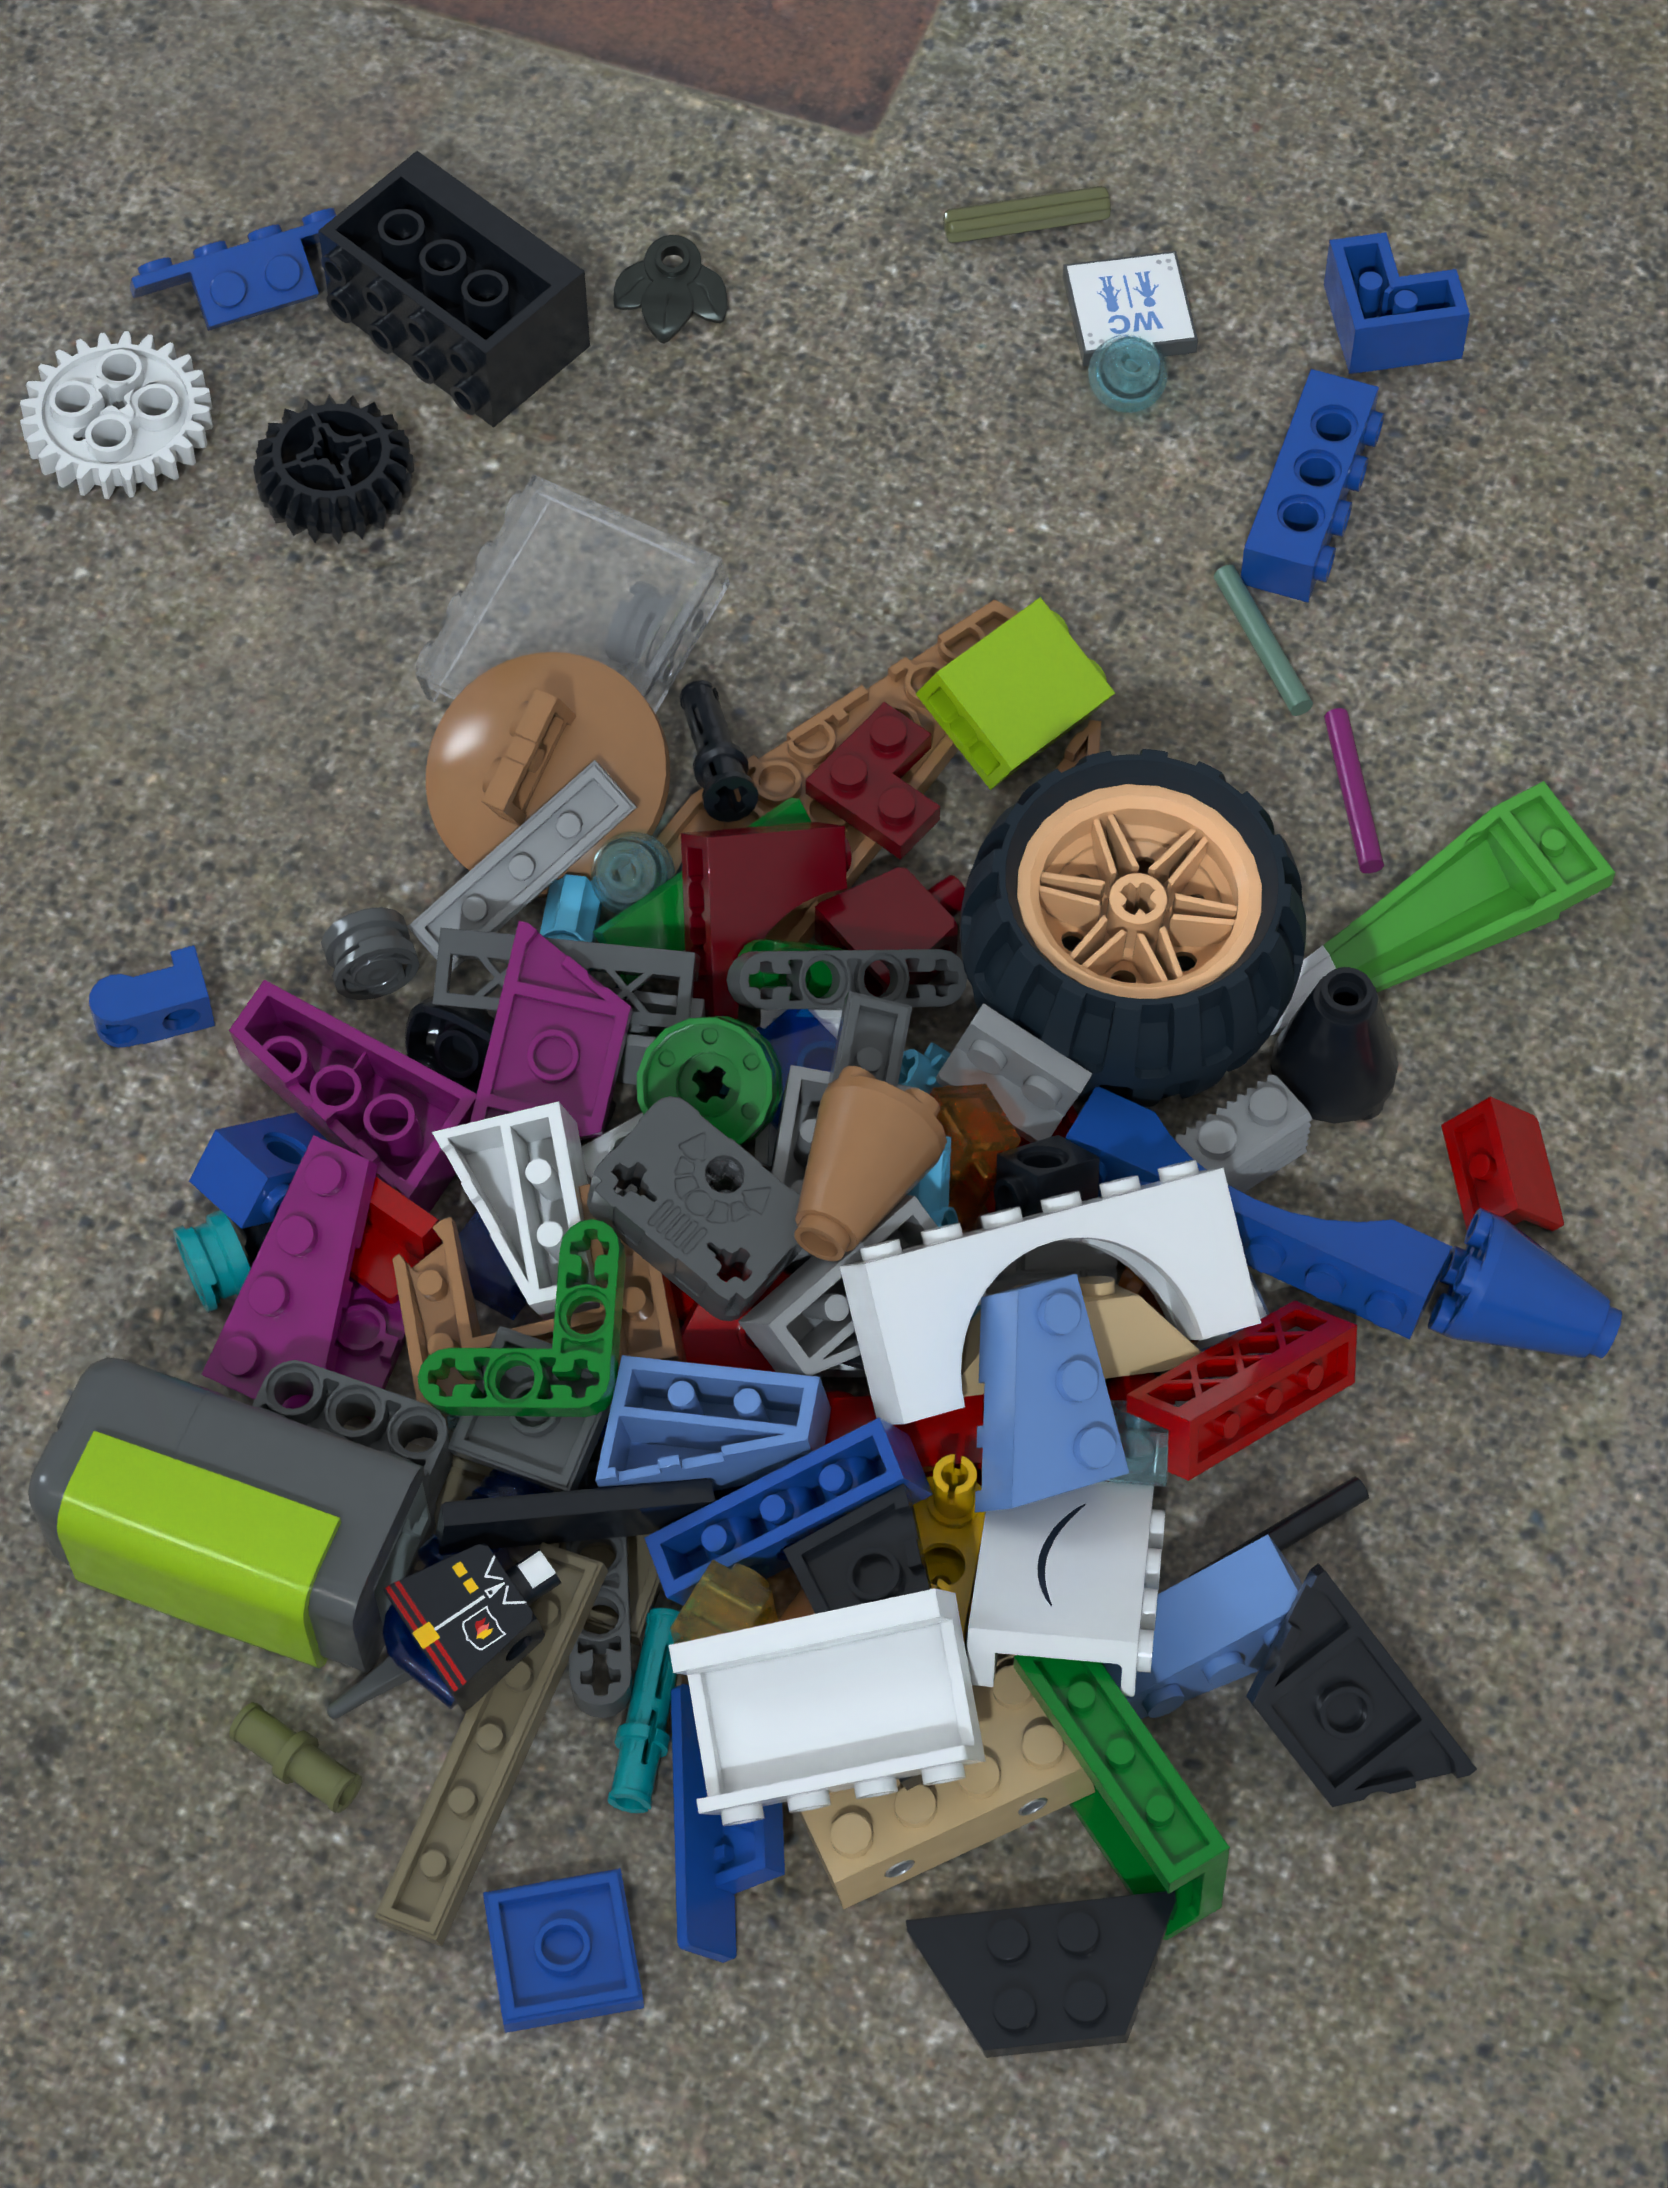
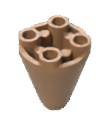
(863, 1159)

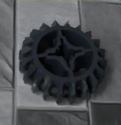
(333, 468)

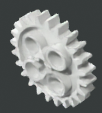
(116, 415)

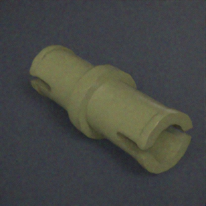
(295, 1757)

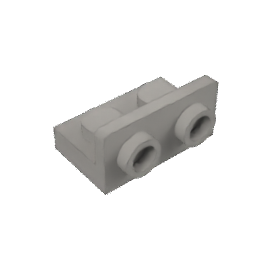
(1021, 1071)

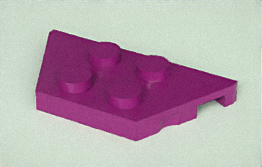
(552, 1038)

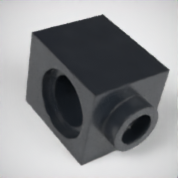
(1044, 1171)

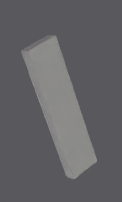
(528, 859)

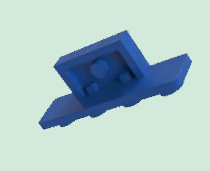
(245, 278)
(709, 1857)

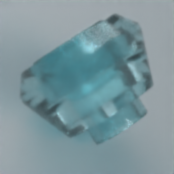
(1116, 382)
(618, 854)

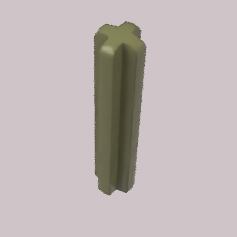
(1027, 214)

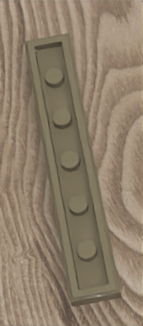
(486, 1762)

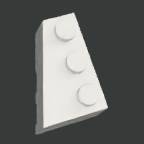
(524, 1184)

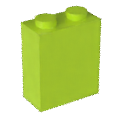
(1015, 692)

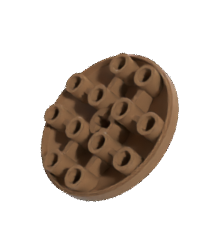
(528, 734)

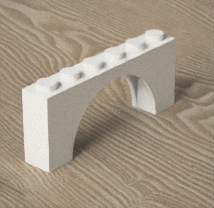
(919, 1300)

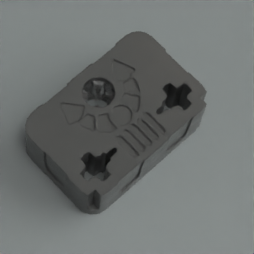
(685, 1223)

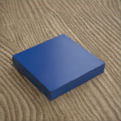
(563, 1950)

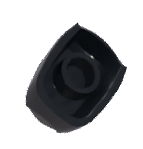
(449, 1040)

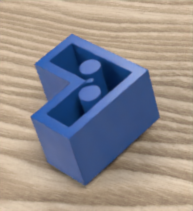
(1388, 317)

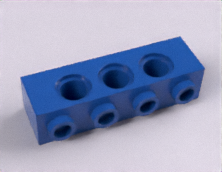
(1310, 486)
(786, 1506)

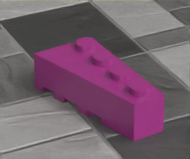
(354, 1090)

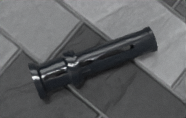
(719, 762)

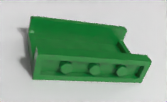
(1140, 1805)

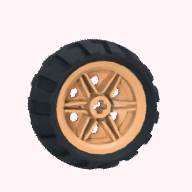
(1142, 869)

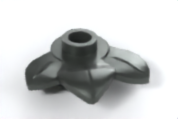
(671, 293)

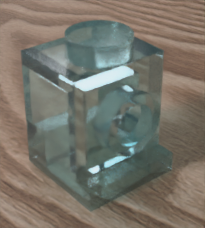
(1144, 1448)

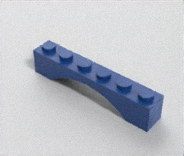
(1363, 1267)

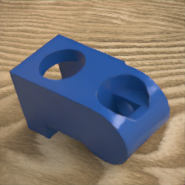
(152, 1004)

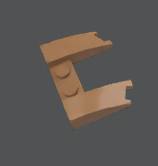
(442, 1311)

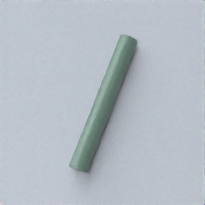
(1263, 640)

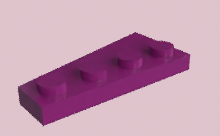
(300, 1274)

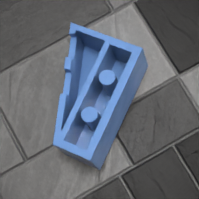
(1043, 1397)
(708, 1423)
(1214, 1627)

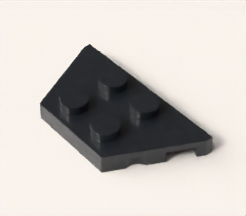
(1347, 1703)
(1048, 1970)

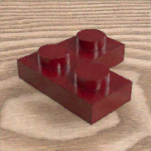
(865, 782)

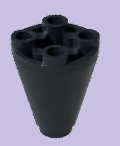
(1338, 1050)

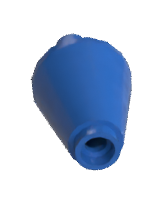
(1520, 1296)

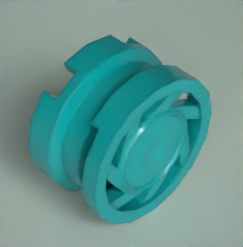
(213, 1259)

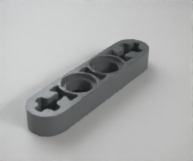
(847, 975)
(615, 1594)

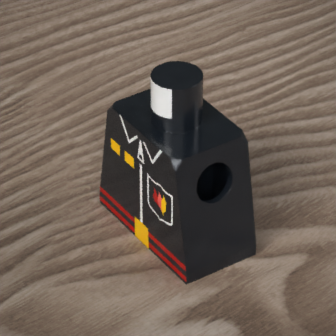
(474, 1616)

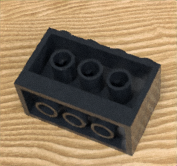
(455, 288)

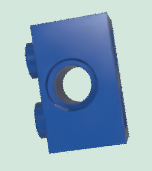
(252, 1166)

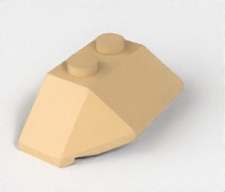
(1126, 1332)

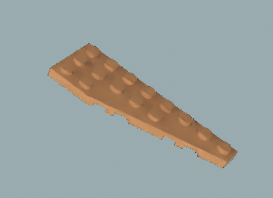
(785, 768)

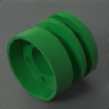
(704, 1045)

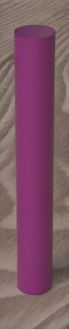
(1353, 791)

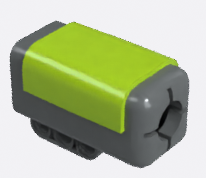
(241, 1511)

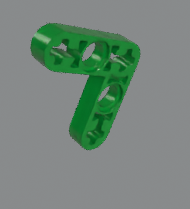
(569, 1349)

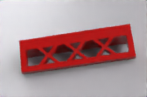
(1260, 1389)

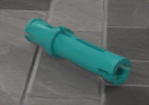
(643, 1735)

